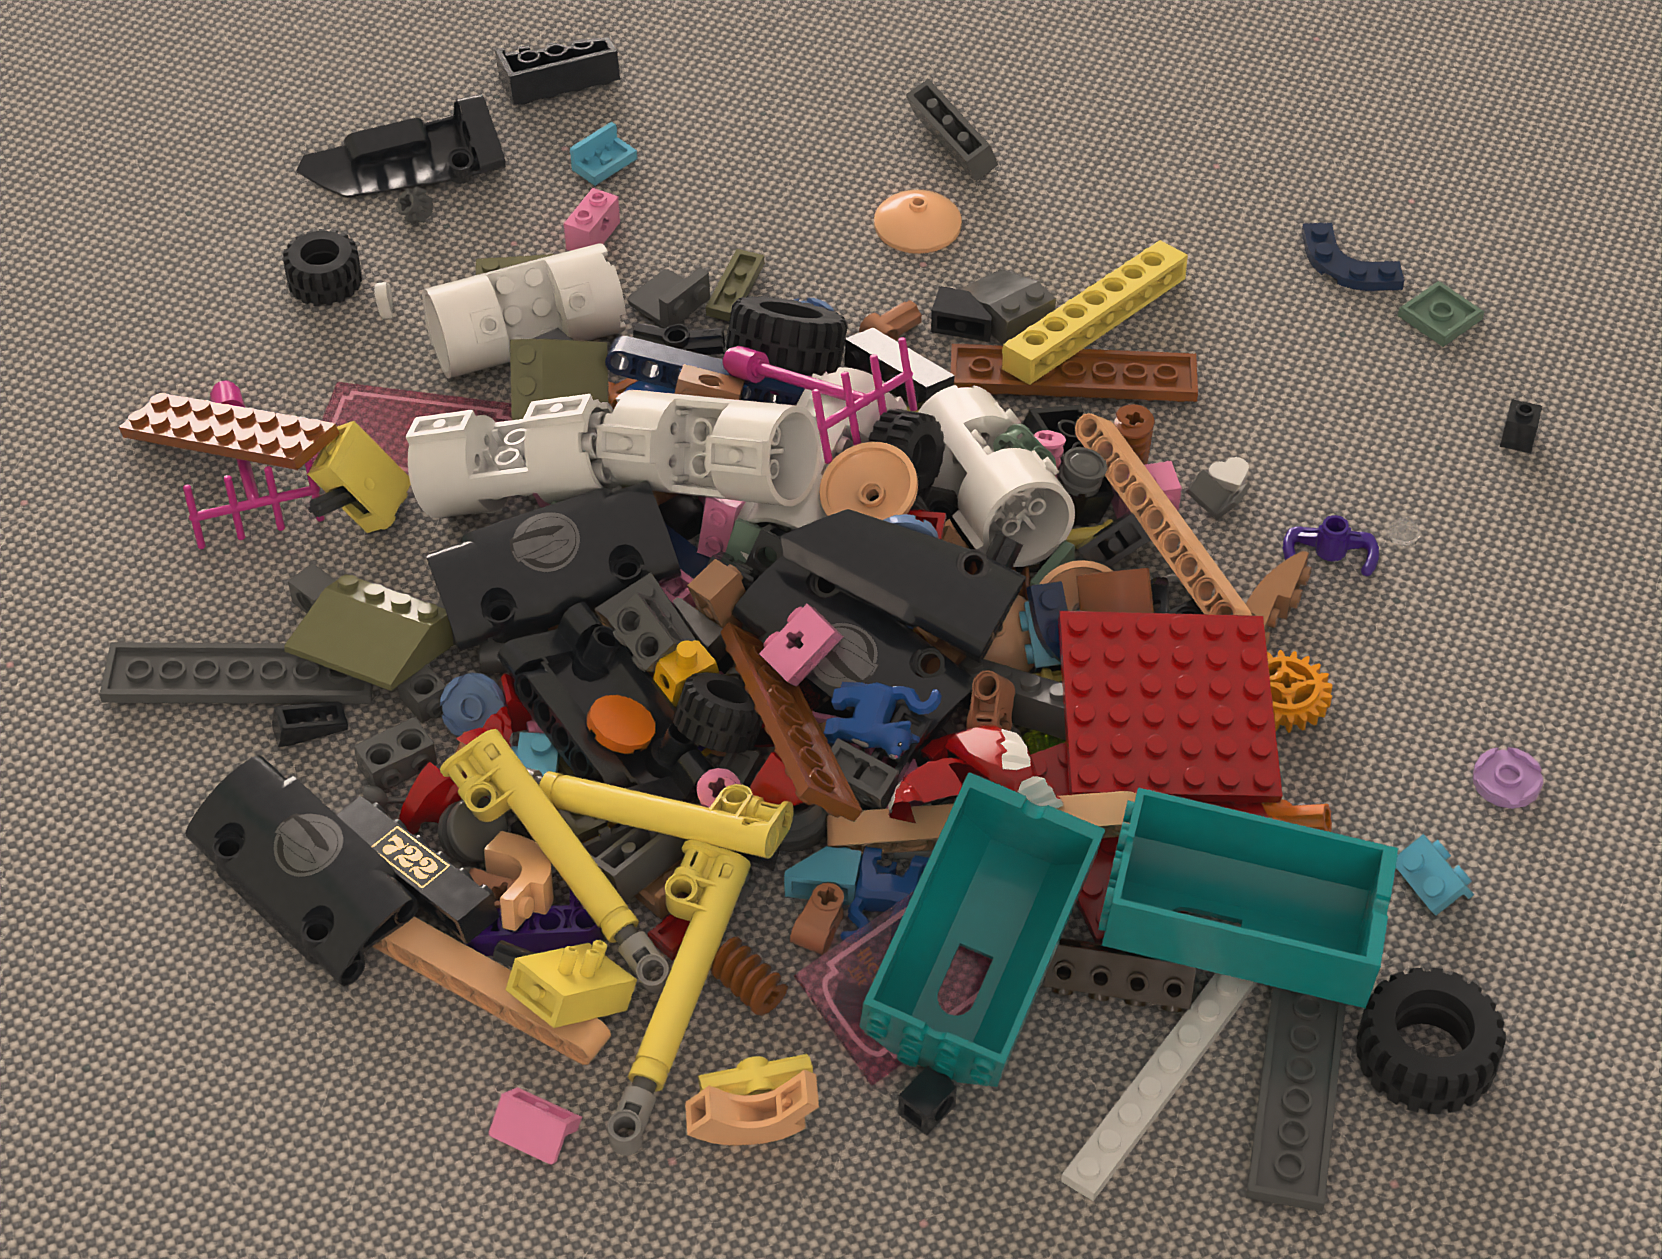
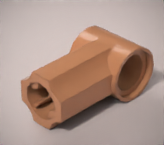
(894, 321)

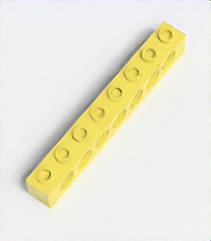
(1093, 312)

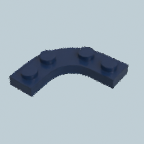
(1350, 273)
(1045, 604)

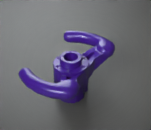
(1332, 542)

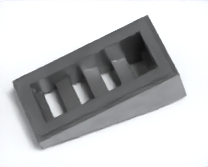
(702, 628)

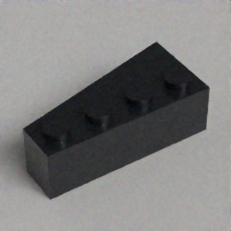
(557, 69)
(1063, 420)

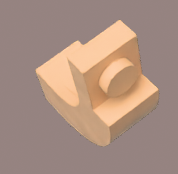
(531, 871)
(752, 1119)

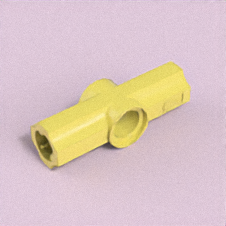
(756, 1075)

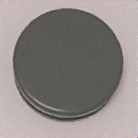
(464, 835)

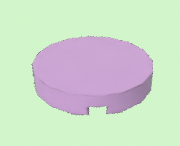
(1508, 777)

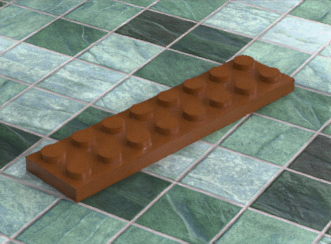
(1085, 374)
(229, 430)
(792, 728)

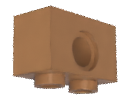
(708, 384)

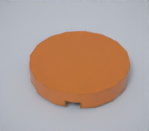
(621, 724)

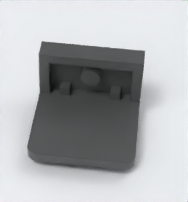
(670, 297)

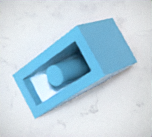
(827, 865)

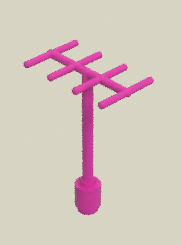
(754, 366)
(228, 393)

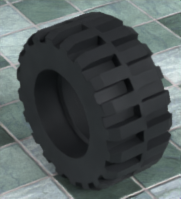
(789, 333)
(1424, 1079)

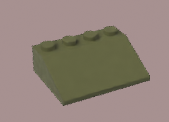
(556, 370)
(371, 632)

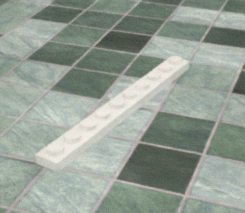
(1155, 1085)

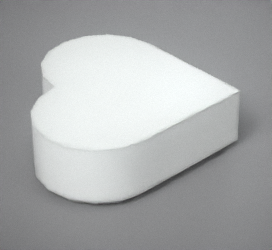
(384, 299)
(1230, 474)

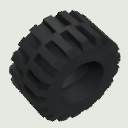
(322, 267)
(917, 437)
(718, 713)

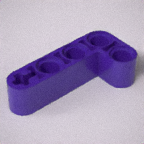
(535, 933)

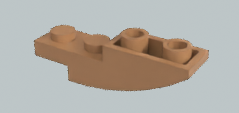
(1280, 591)

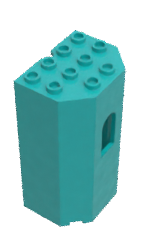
(998, 887)
(1303, 897)

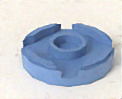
(470, 702)

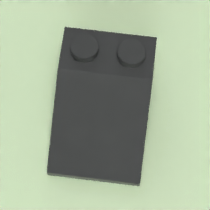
(1012, 302)

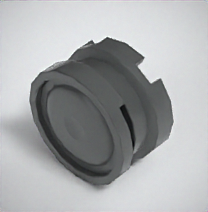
(1082, 471)

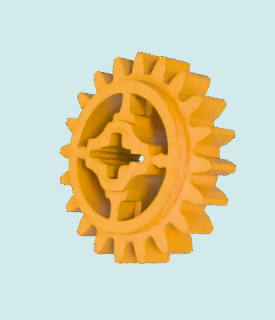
(1293, 682)

